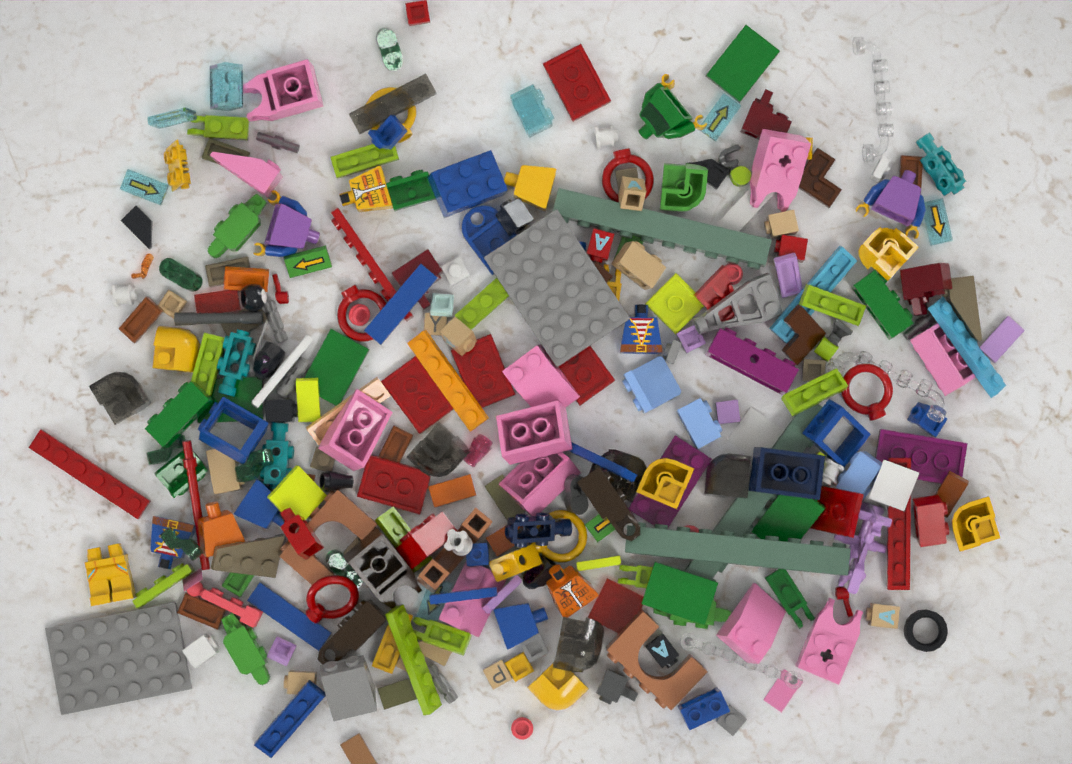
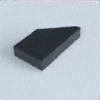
(716, 172)
(139, 225)

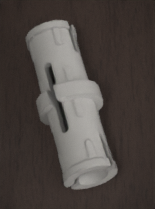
(290, 381)

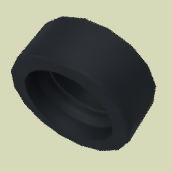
(942, 627)

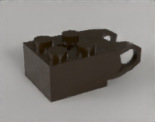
(609, 501)
(387, 573)
(354, 631)

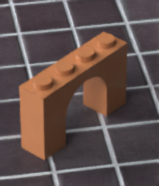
(337, 509)
(446, 561)
(668, 688)

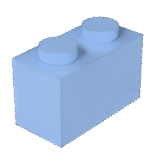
(699, 423)
(860, 475)

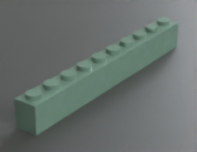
(663, 228)
(744, 511)
(740, 550)

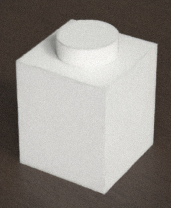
(201, 650)

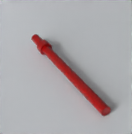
(190, 463)

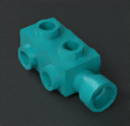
(940, 170)
(234, 356)
(281, 461)

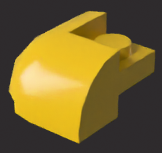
(886, 251)
(175, 349)
(665, 481)
(974, 524)
(557, 688)

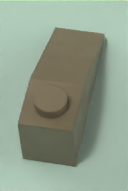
(964, 304)

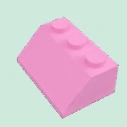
(942, 359)
(538, 481)
(468, 614)

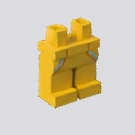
(109, 577)

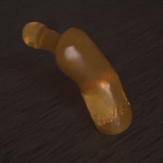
(144, 267)

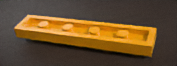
(448, 380)

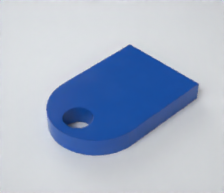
(487, 235)
(463, 595)

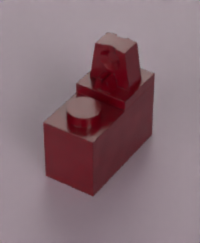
(761, 117)
(407, 269)
(925, 282)

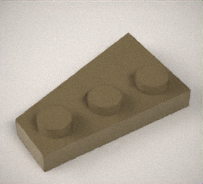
(250, 557)

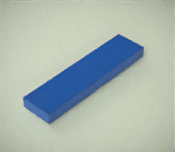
(400, 304)
(602, 462)
(289, 616)
(290, 719)

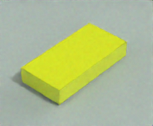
(308, 399)
(598, 563)

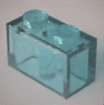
(226, 86)
(531, 110)

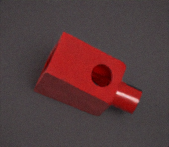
(305, 540)

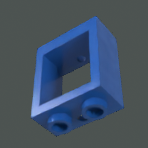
(830, 415)
(243, 416)
(697, 714)

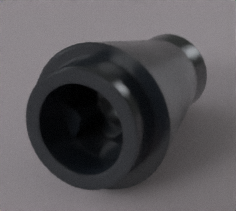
(335, 481)

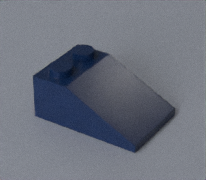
(786, 473)

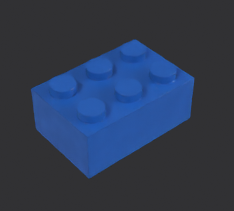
(467, 184)

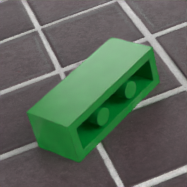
(883, 304)
(178, 414)

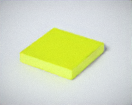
(674, 303)
(298, 493)

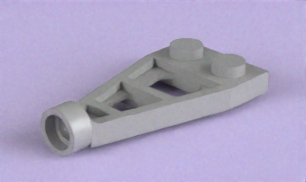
(764, 298)

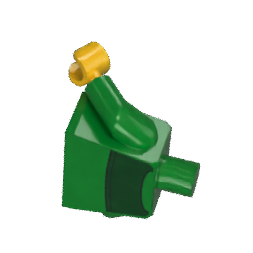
(665, 114)

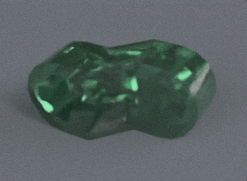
(392, 59)
(172, 269)
(163, 454)
(254, 465)
(173, 541)
(336, 563)

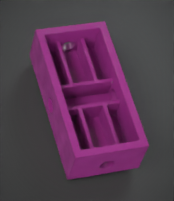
(766, 370)

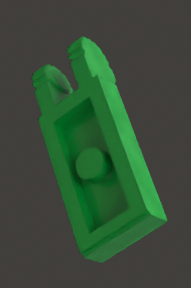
(788, 595)

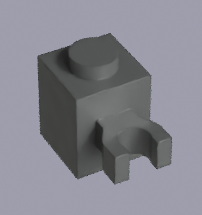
(613, 686)

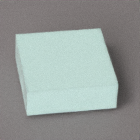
(442, 305)

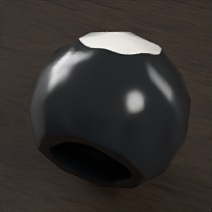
(253, 297)

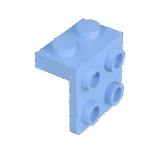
(651, 384)

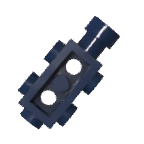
(529, 533)

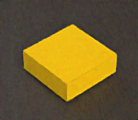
(519, 666)

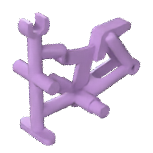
(860, 544)

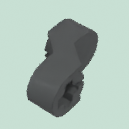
(575, 498)

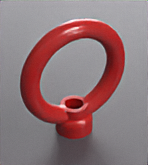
(622, 157)
(349, 296)
(876, 409)
(317, 612)

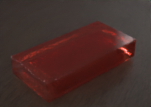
(218, 302)

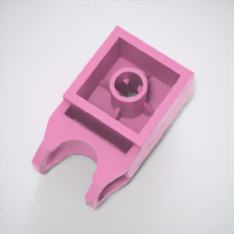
(278, 94)
(778, 167)
(832, 636)

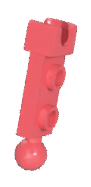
(248, 614)

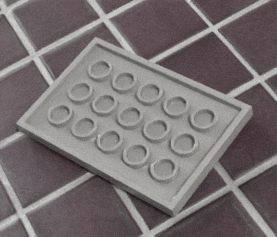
(556, 288)
(118, 658)

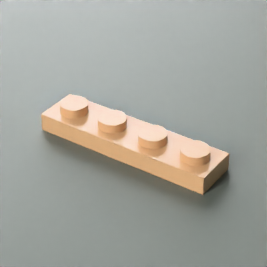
(373, 389)

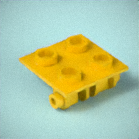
(173, 157)

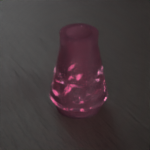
(478, 449)

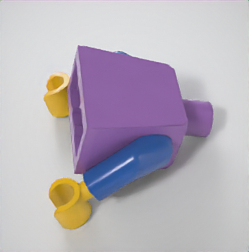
(897, 200)
(287, 228)

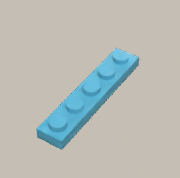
(826, 279)
(967, 347)

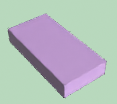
(788, 275)
(1001, 339)
(502, 594)

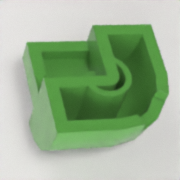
(682, 186)

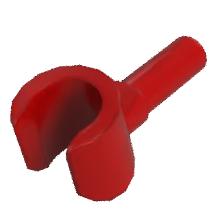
(281, 296)
(842, 593)

